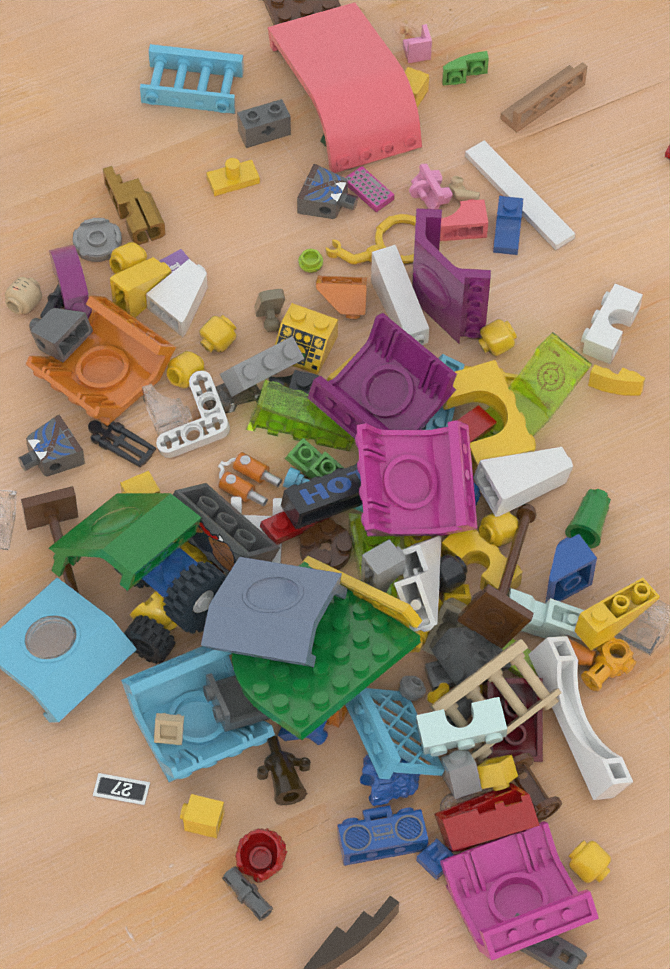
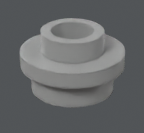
(412, 688)

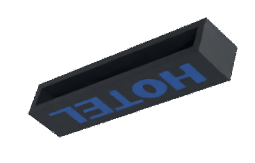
(322, 497)

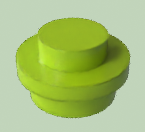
(310, 260)

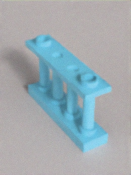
(193, 61)

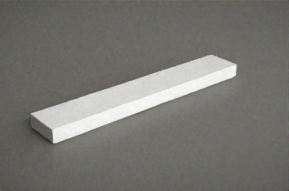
(510, 184)

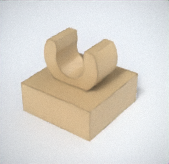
(169, 729)

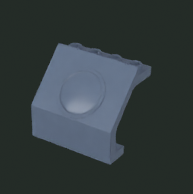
(270, 610)

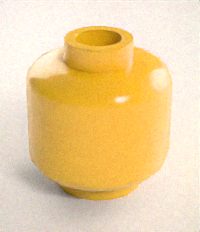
(126, 257)
(217, 334)
(497, 337)
(182, 367)
(498, 529)
(589, 861)

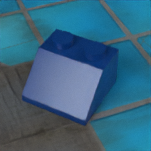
(571, 569)

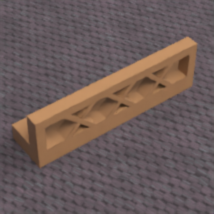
(544, 97)

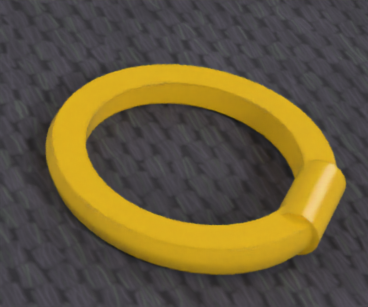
(388, 223)

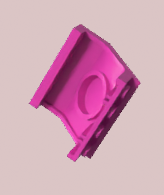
(416, 481)
(513, 877)

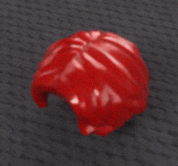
(260, 854)

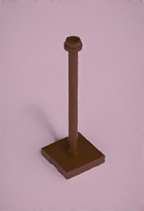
(50, 510)
(492, 611)

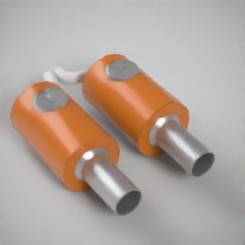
(241, 488)

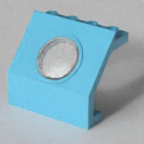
(61, 648)

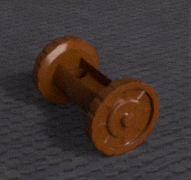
(542, 804)

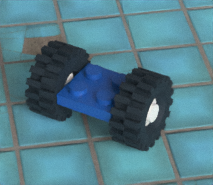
(185, 588)

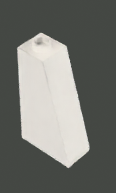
(397, 293)
(521, 477)

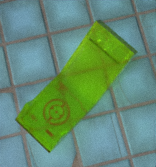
(544, 383)

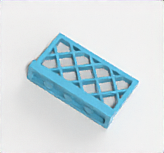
(377, 735)

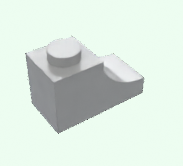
(382, 565)
(461, 773)

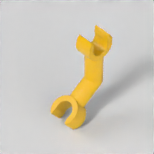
(349, 257)

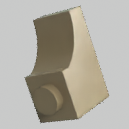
(446, 619)

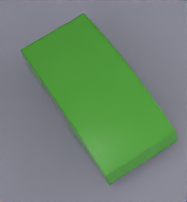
(471, 64)
(311, 461)

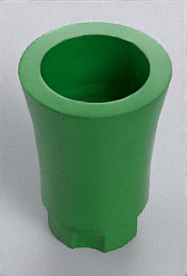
(590, 517)

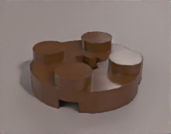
(331, 533)

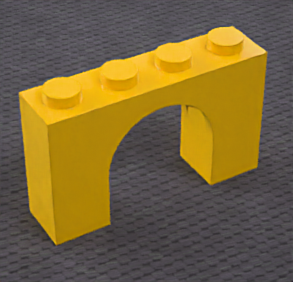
(488, 385)

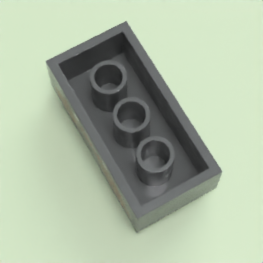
(223, 530)

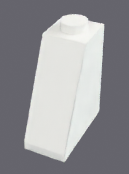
(179, 296)

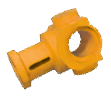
(607, 665)

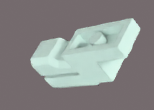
(549, 619)

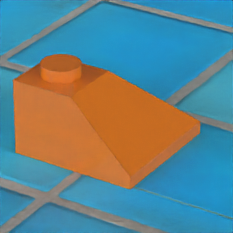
(344, 294)

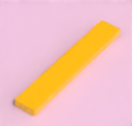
(380, 600)

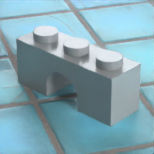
(262, 366)

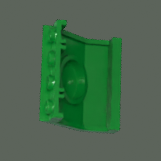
(129, 533)

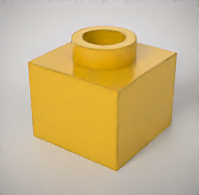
(497, 772)

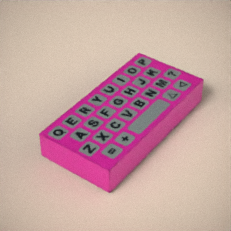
(369, 189)

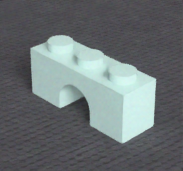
(439, 735)

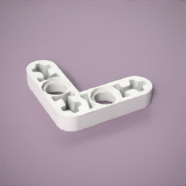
(208, 419)

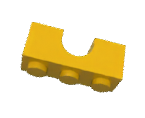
(474, 549)

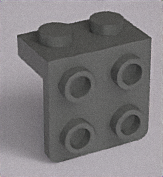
(464, 652)

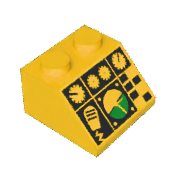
(312, 333)

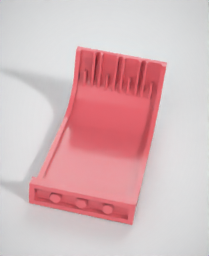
(353, 85)

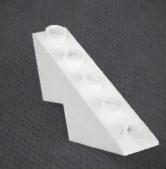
(421, 581)

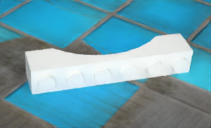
(600, 767)

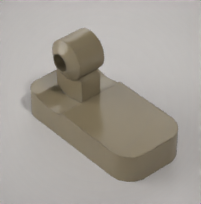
(269, 304)

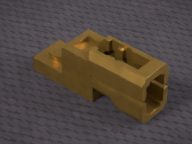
(136, 206)

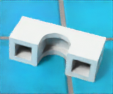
(619, 307)

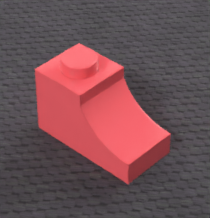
(466, 223)

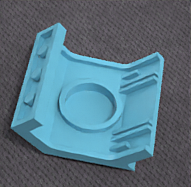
(178, 689)

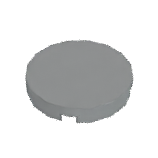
(96, 239)

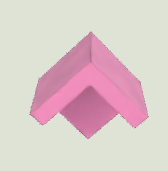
(418, 48)

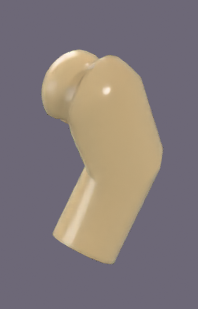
(459, 191)

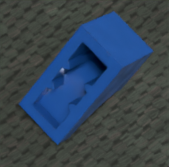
(508, 225)

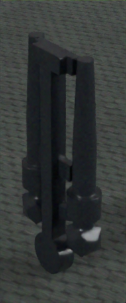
(95, 427)

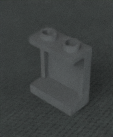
(230, 703)

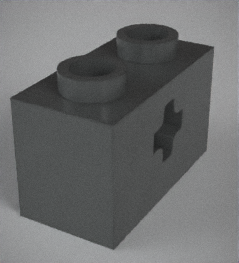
(264, 123)

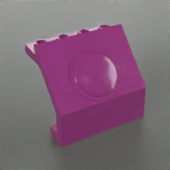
(448, 294)
(386, 384)

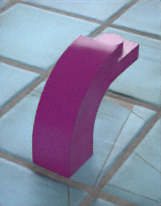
(70, 278)

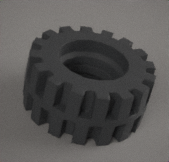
(150, 639)

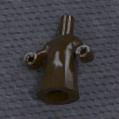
(285, 779)

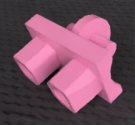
(427, 187)

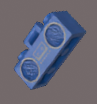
(383, 837)

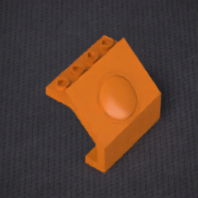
(110, 365)

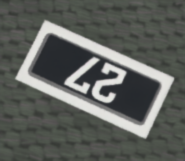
(121, 789)

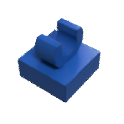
(431, 858)

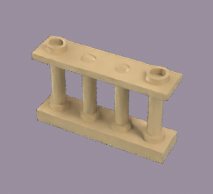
(492, 672)

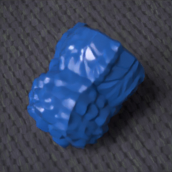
(385, 789)

